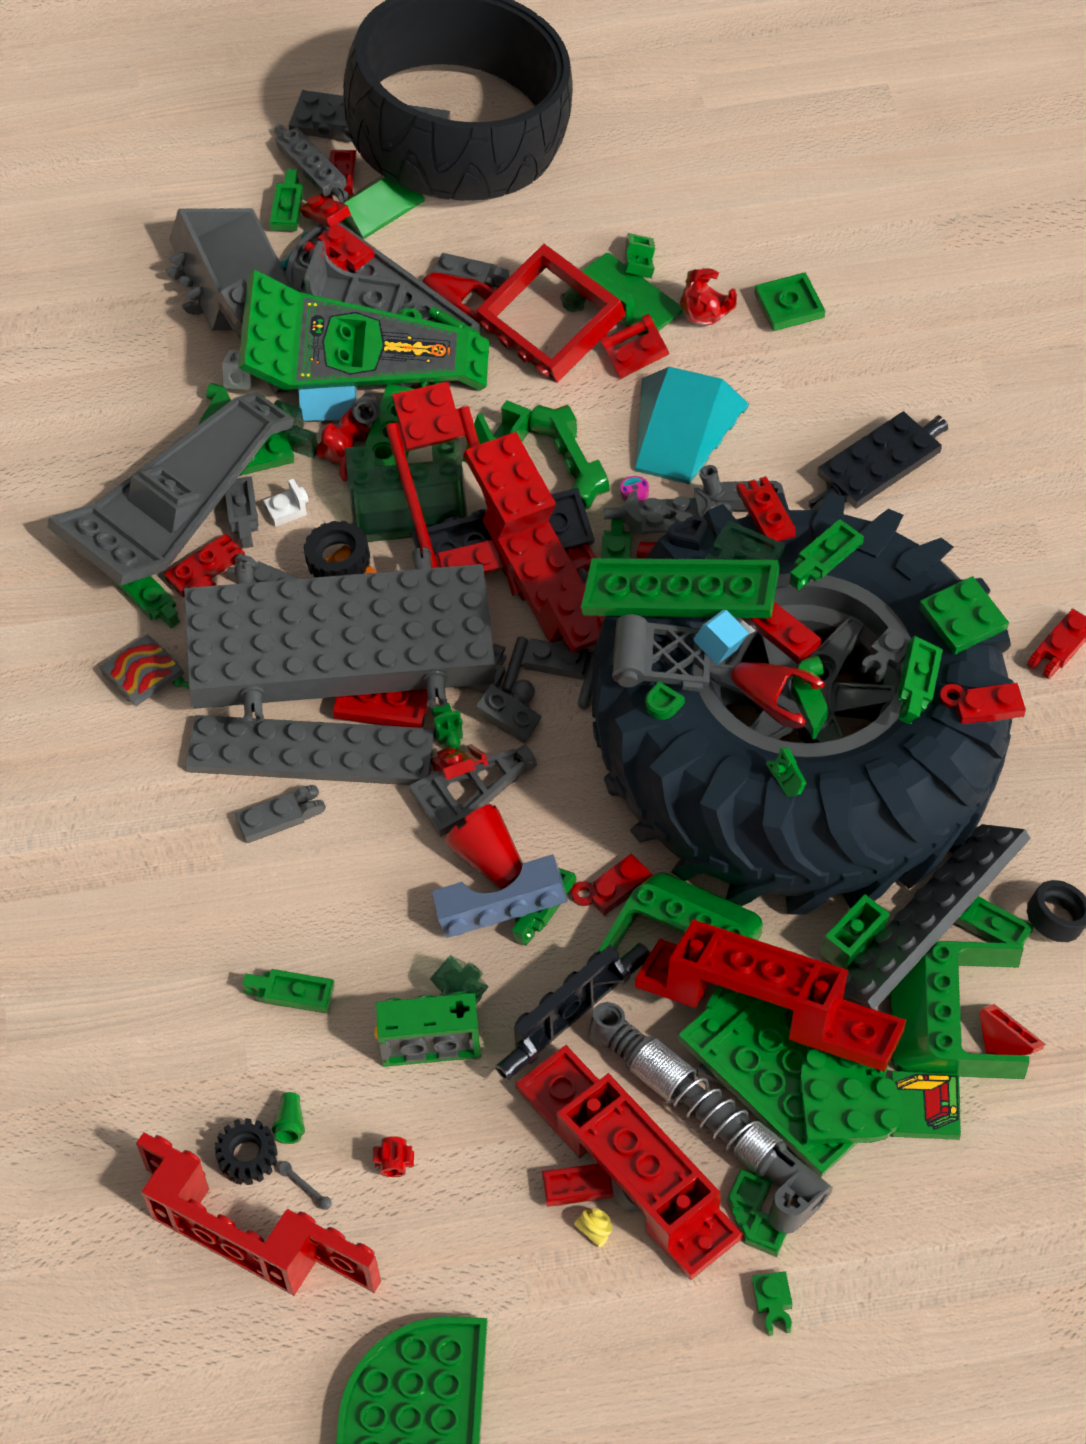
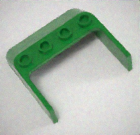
(676, 905)
(931, 1007)

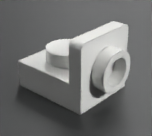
(233, 376)
(287, 505)

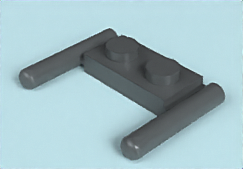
(551, 659)

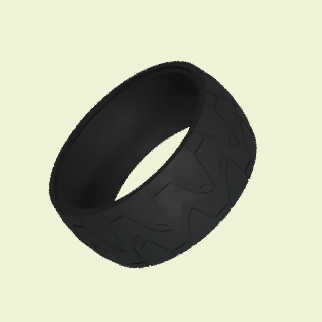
(448, 155)

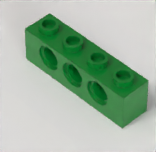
(378, 437)

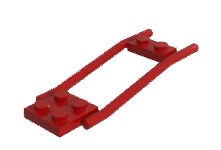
(428, 419)

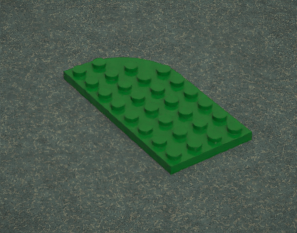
(418, 1386)

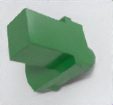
(447, 726)

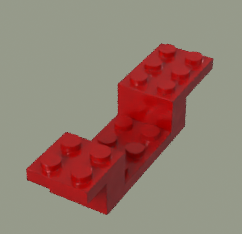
(529, 546)
(776, 976)
(637, 1155)
(285, 1257)

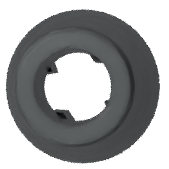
(366, 414)

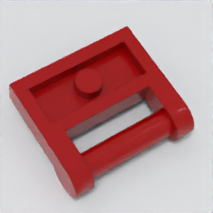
(638, 352)

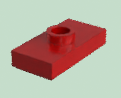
(345, 162)
(576, 1185)

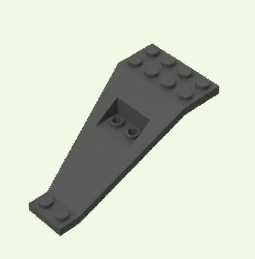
(163, 504)

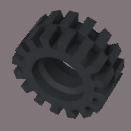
(246, 1133)

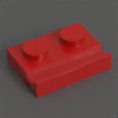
(454, 762)

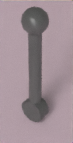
(285, 1169)

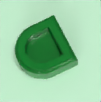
(663, 702)

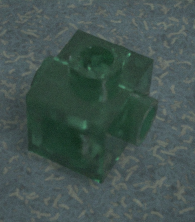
(459, 976)

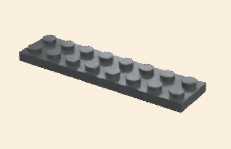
(310, 750)
(931, 913)

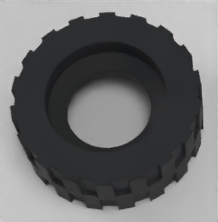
(331, 534)

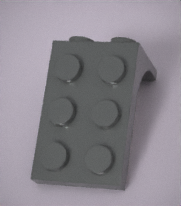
(331, 282)

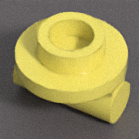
(595, 1225)

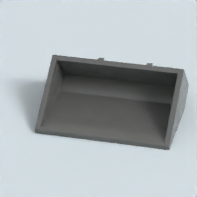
(216, 251)

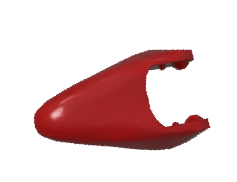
(456, 289)
(765, 683)

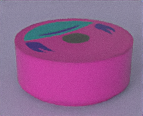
(634, 483)

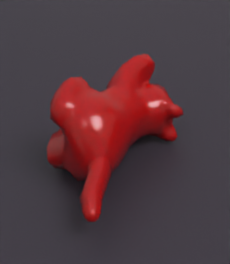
(338, 438)

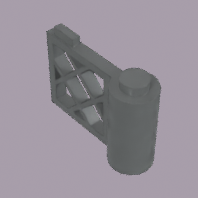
(635, 656)

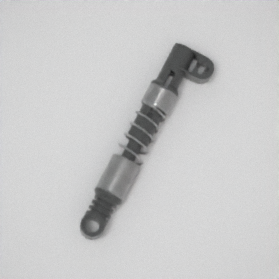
(751, 1141)

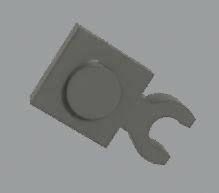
(885, 652)

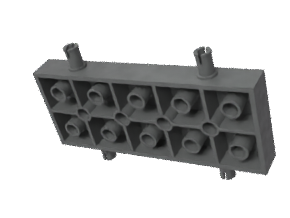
(338, 636)

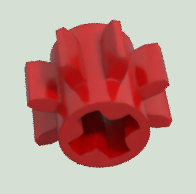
(393, 1156)

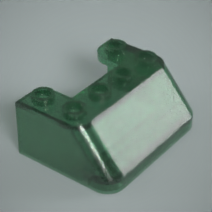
(379, 497)

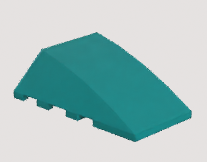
(683, 422)

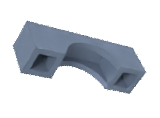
(535, 889)

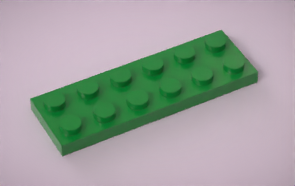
(680, 587)

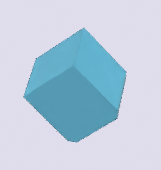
(720, 636)

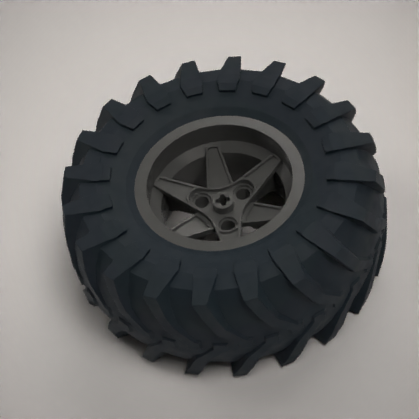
(872, 801)

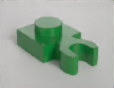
(773, 1296)

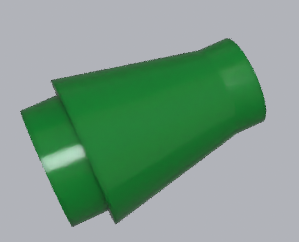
(289, 1120)

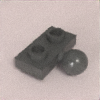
(509, 711)

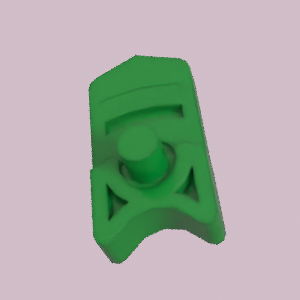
(787, 773)

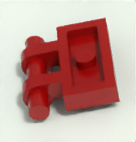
(344, 247)

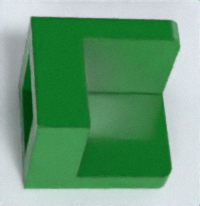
(514, 419)

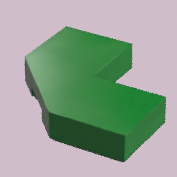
(745, 1204)

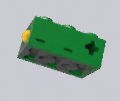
(428, 1029)

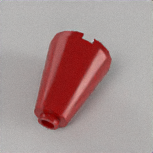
(487, 846)

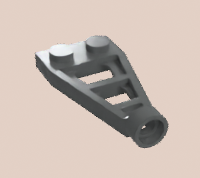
(441, 807)

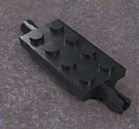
(880, 459)
(568, 1003)

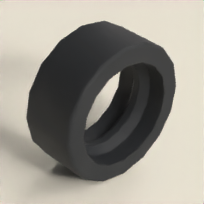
(1047, 922)

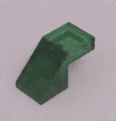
(300, 439)

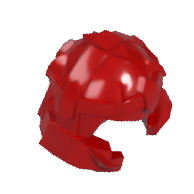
(703, 303)

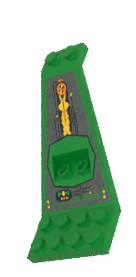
(326, 343)

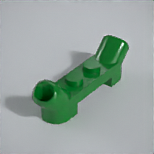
(562, 426)

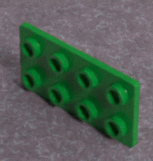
(635, 293)

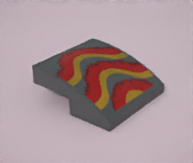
(141, 670)

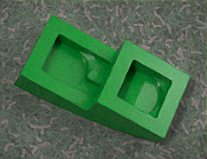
(639, 255)

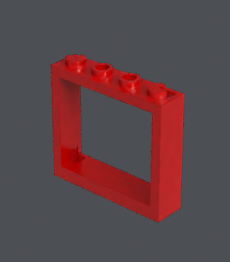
(581, 343)

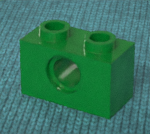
(854, 932)

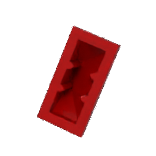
(1005, 1035)

